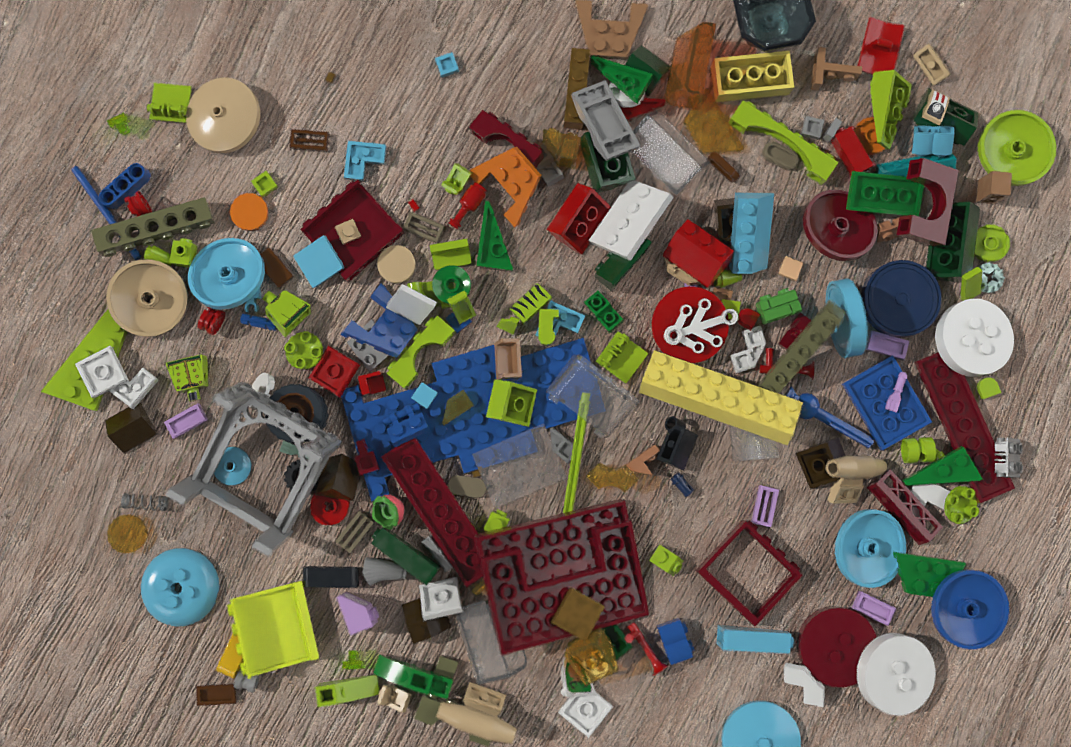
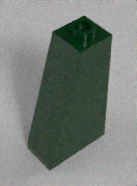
(405, 555)

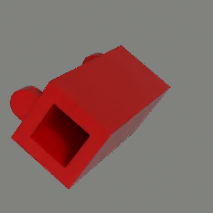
(851, 150)

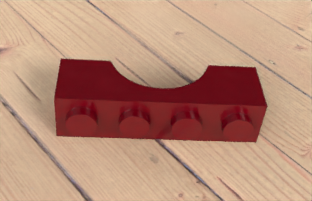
(488, 129)

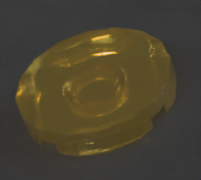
(127, 533)

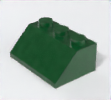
(957, 116)
(602, 173)
(617, 267)

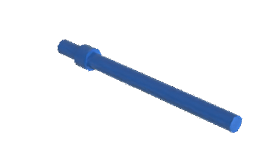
(103, 209)

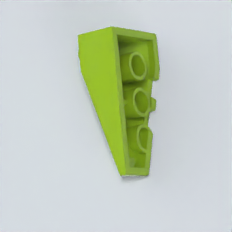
(889, 96)

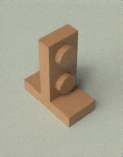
(831, 70)

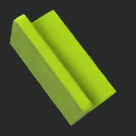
(451, 253)

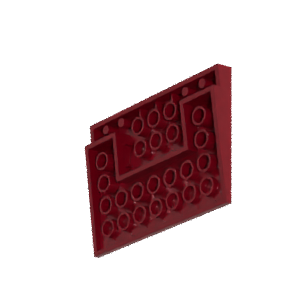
(538, 561)

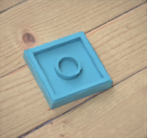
(319, 261)

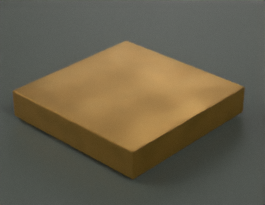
(577, 614)

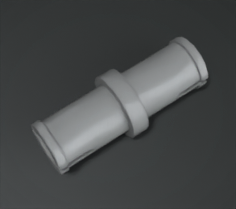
(437, 553)

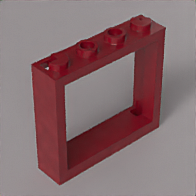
(776, 553)

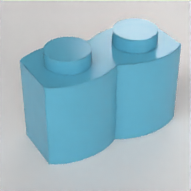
(933, 140)

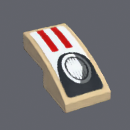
(935, 107)

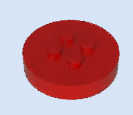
(667, 313)

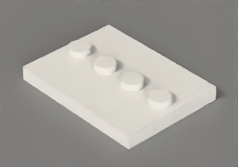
(631, 219)

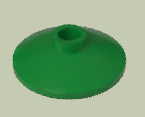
(448, 275)

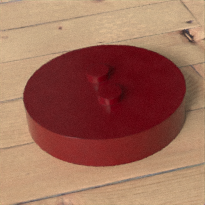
(833, 643)

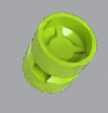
(915, 450)

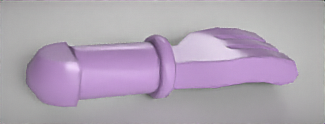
(894, 399)

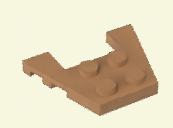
(608, 37)

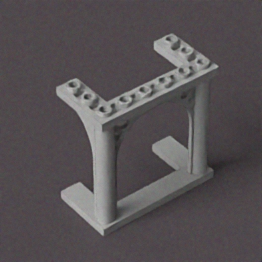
(235, 401)

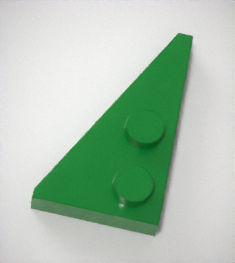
(492, 250)
(950, 468)

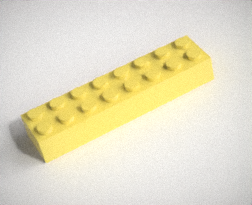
(721, 397)

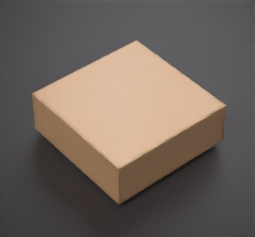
(790, 268)

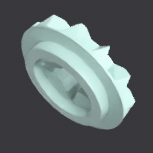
(992, 285)

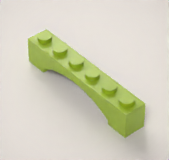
(816, 162)

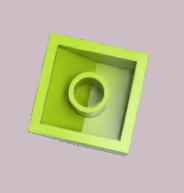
(511, 402)

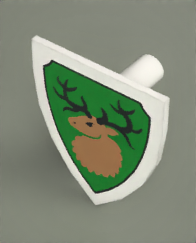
(573, 684)

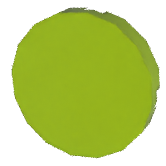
(991, 243)

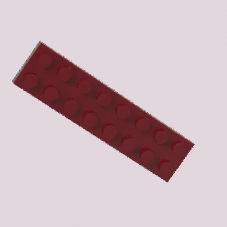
(963, 424)
(436, 507)

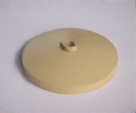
(223, 115)
(128, 292)

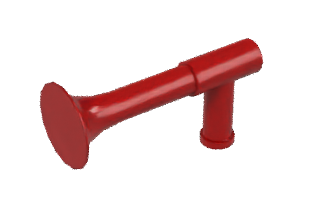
(807, 370)
(636, 634)

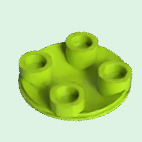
(303, 350)
(961, 505)

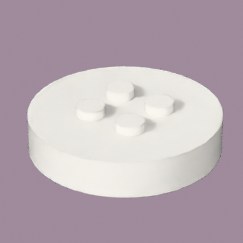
(974, 337)

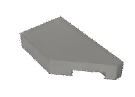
(561, 445)

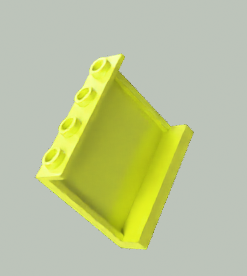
(273, 629)

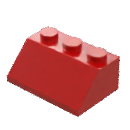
(579, 218)
(698, 253)

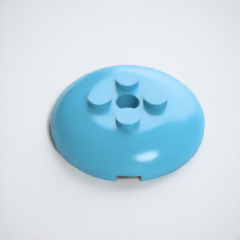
(198, 584)

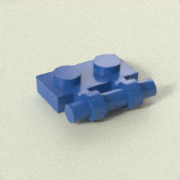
(407, 429)

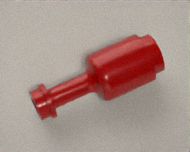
(470, 201)

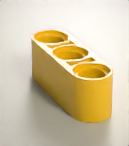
(230, 661)

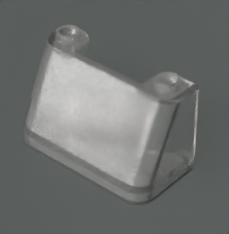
(592, 395)

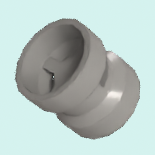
(243, 682)

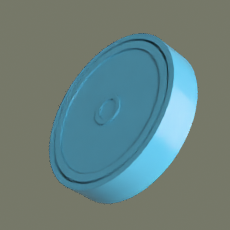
(851, 333)

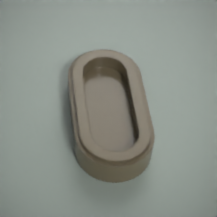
(780, 156)
(467, 486)

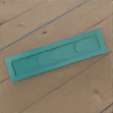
(900, 167)

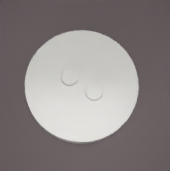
(896, 673)

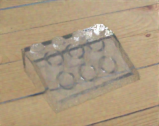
(519, 466)

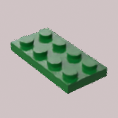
(884, 194)

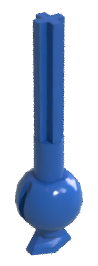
(811, 409)

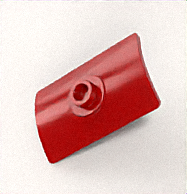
(880, 46)

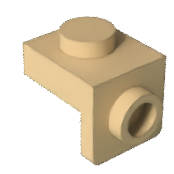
(394, 697)

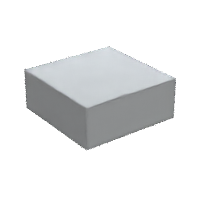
(812, 127)
(832, 129)

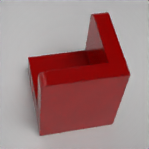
(372, 383)

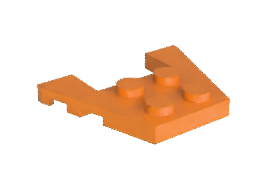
(515, 175)

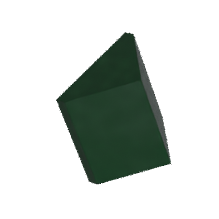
(648, 62)

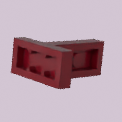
(794, 330)

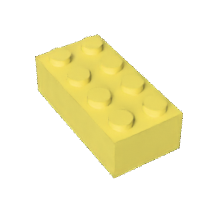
(752, 76)

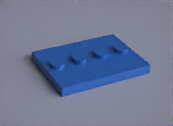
(870, 394)

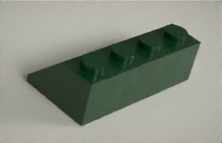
(957, 256)

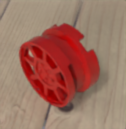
(138, 204)
(211, 320)

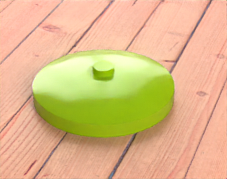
(1018, 145)

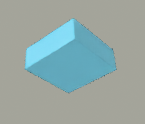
(447, 64)
(424, 395)

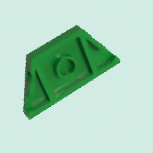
(924, 573)

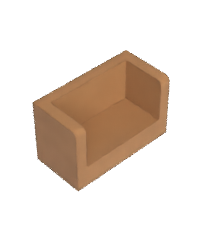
(994, 187)
(508, 359)

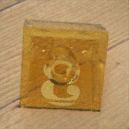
(592, 658)

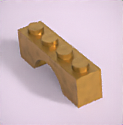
(577, 80)

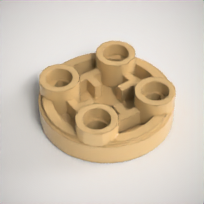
(396, 264)

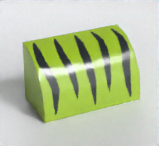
(530, 303)

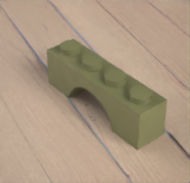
(428, 711)

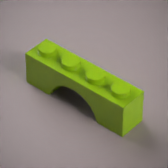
(436, 333)

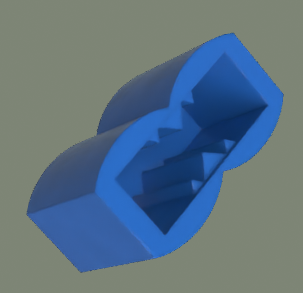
(675, 641)

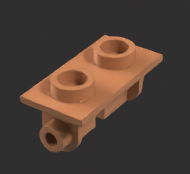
(887, 231)

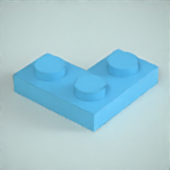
(358, 155)
(567, 319)

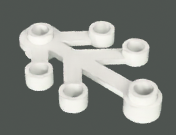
(697, 327)

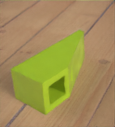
(346, 690)

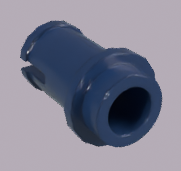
(679, 481)

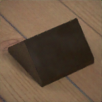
(130, 428)
(339, 478)

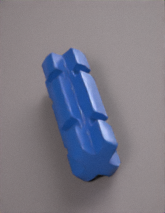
(257, 322)

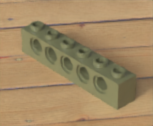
(104, 235)
(803, 347)

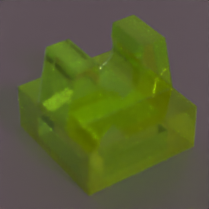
(120, 122)
(353, 661)

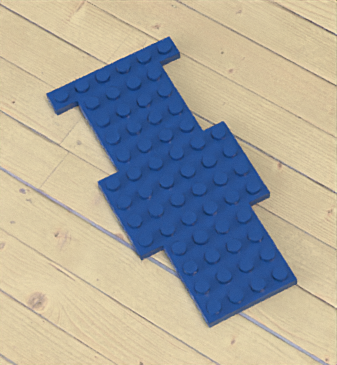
(471, 430)

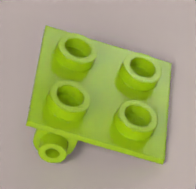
(169, 102)
(622, 357)

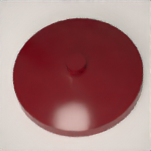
(838, 231)

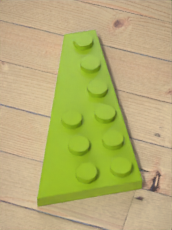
(67, 381)

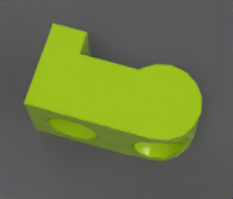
(546, 334)

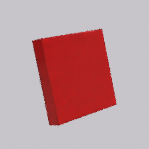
(334, 371)

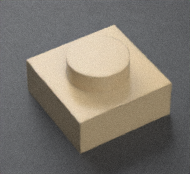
(347, 231)

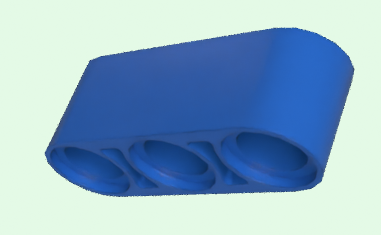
(115, 187)

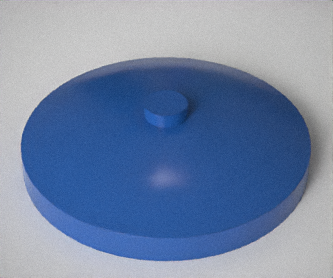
(970, 609)

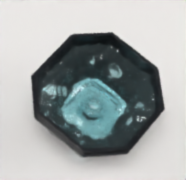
(787, 26)

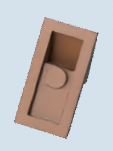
(638, 465)

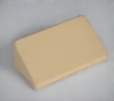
(932, 64)

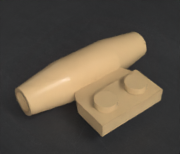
(851, 473)
(479, 715)

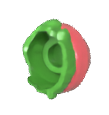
(387, 511)

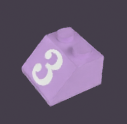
(357, 612)

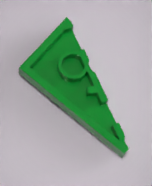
(628, 79)

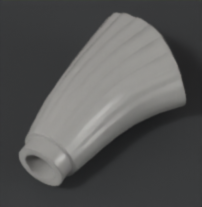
(380, 570)

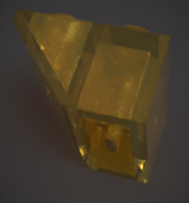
(562, 147)

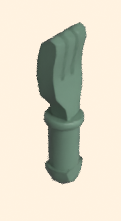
(290, 449)

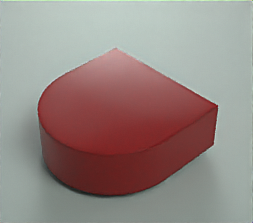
(748, 318)

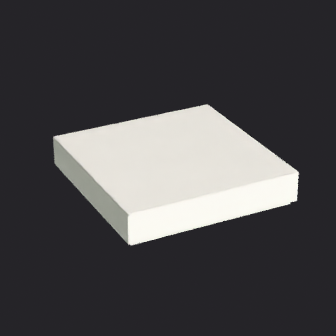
(411, 304)
(101, 372)
(440, 598)
(585, 712)

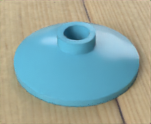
(240, 470)

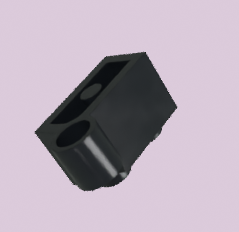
(677, 444)

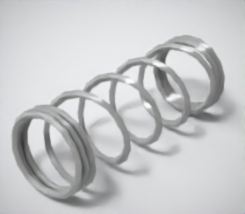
(163, 507)

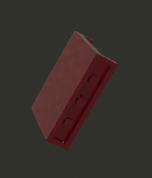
(372, 221)

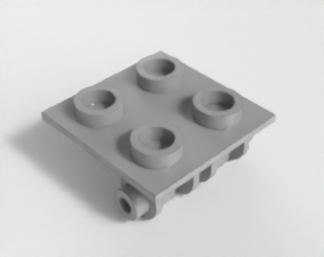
(366, 353)
(1013, 449)

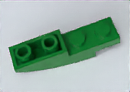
(413, 677)

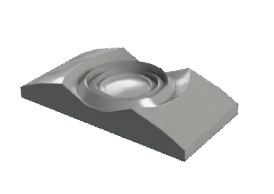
(604, 120)

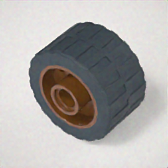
(305, 400)

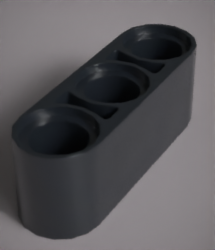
(330, 577)

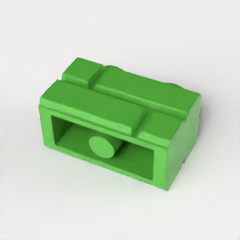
(778, 306)

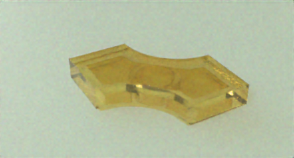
(618, 477)

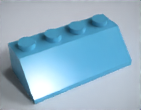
(751, 232)

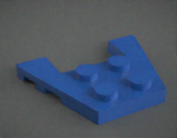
(390, 331)

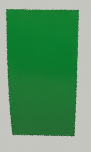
(603, 311)

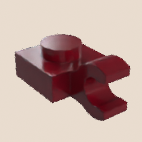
(366, 460)

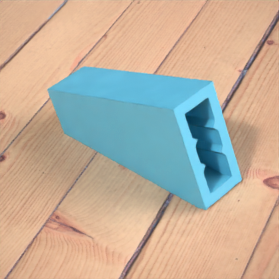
(753, 639)

